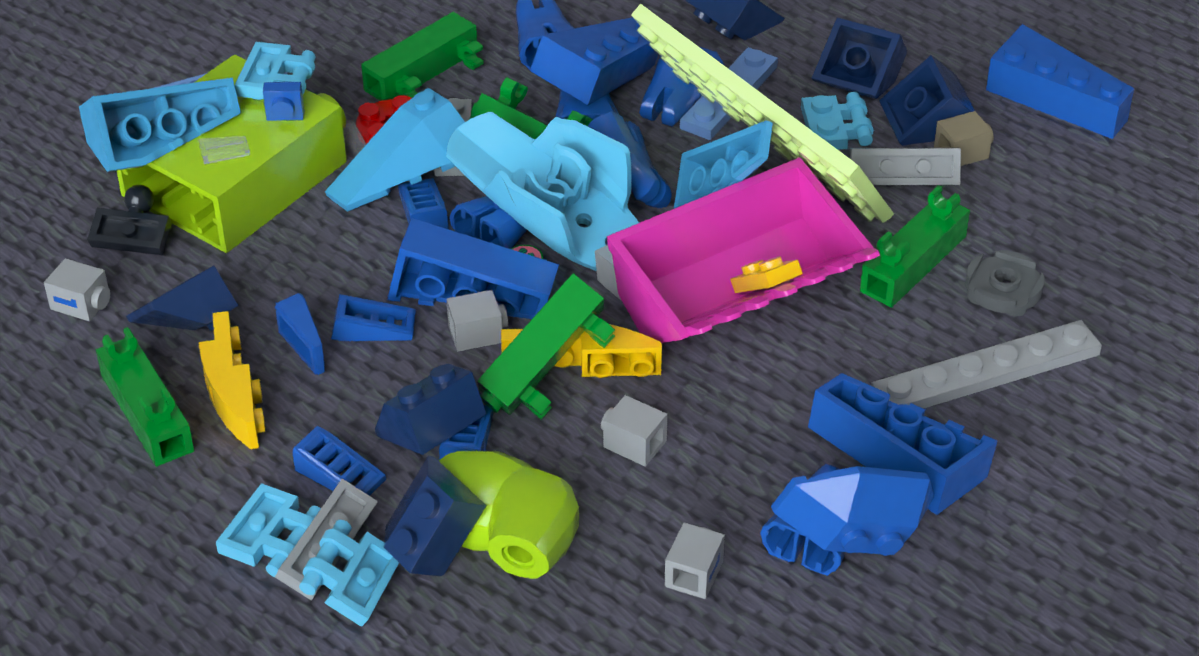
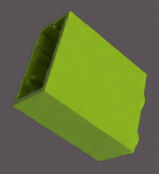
(239, 195)

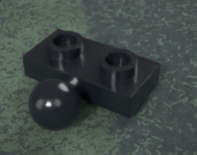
(131, 229)

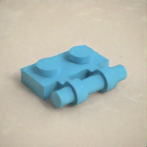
(268, 64)
(826, 117)
(260, 523)
(363, 579)

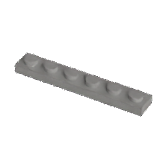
(992, 366)

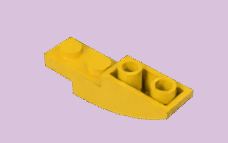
(625, 355)
(231, 383)

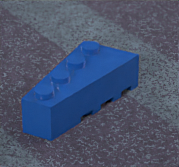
(593, 58)
(1059, 83)
(449, 264)
(900, 438)

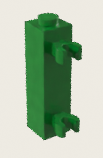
(422, 57)
(505, 107)
(915, 248)
(541, 346)
(144, 399)

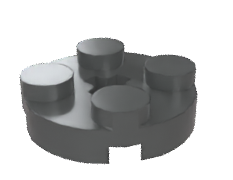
(1014, 298)

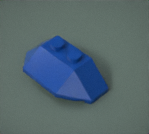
(856, 508)

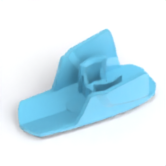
(550, 181)

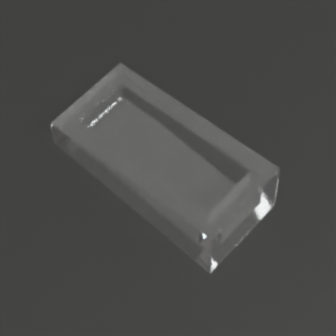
(353, 138)
(223, 148)

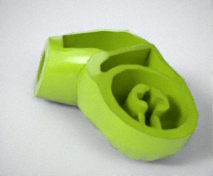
(526, 514)

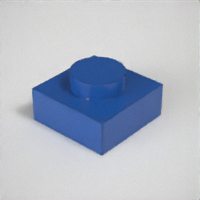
(283, 101)

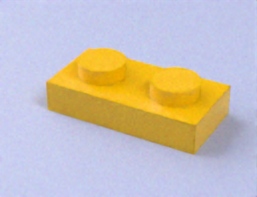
(765, 274)

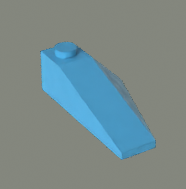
(148, 123)
(400, 151)
(722, 162)

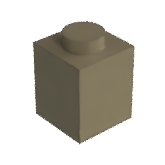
(968, 133)

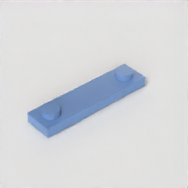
(708, 118)

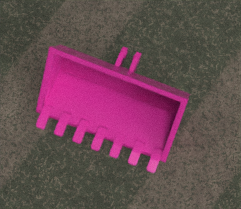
(681, 262)

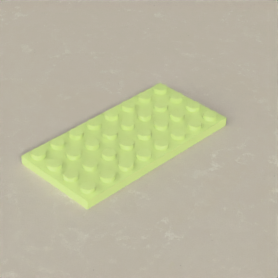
(747, 104)

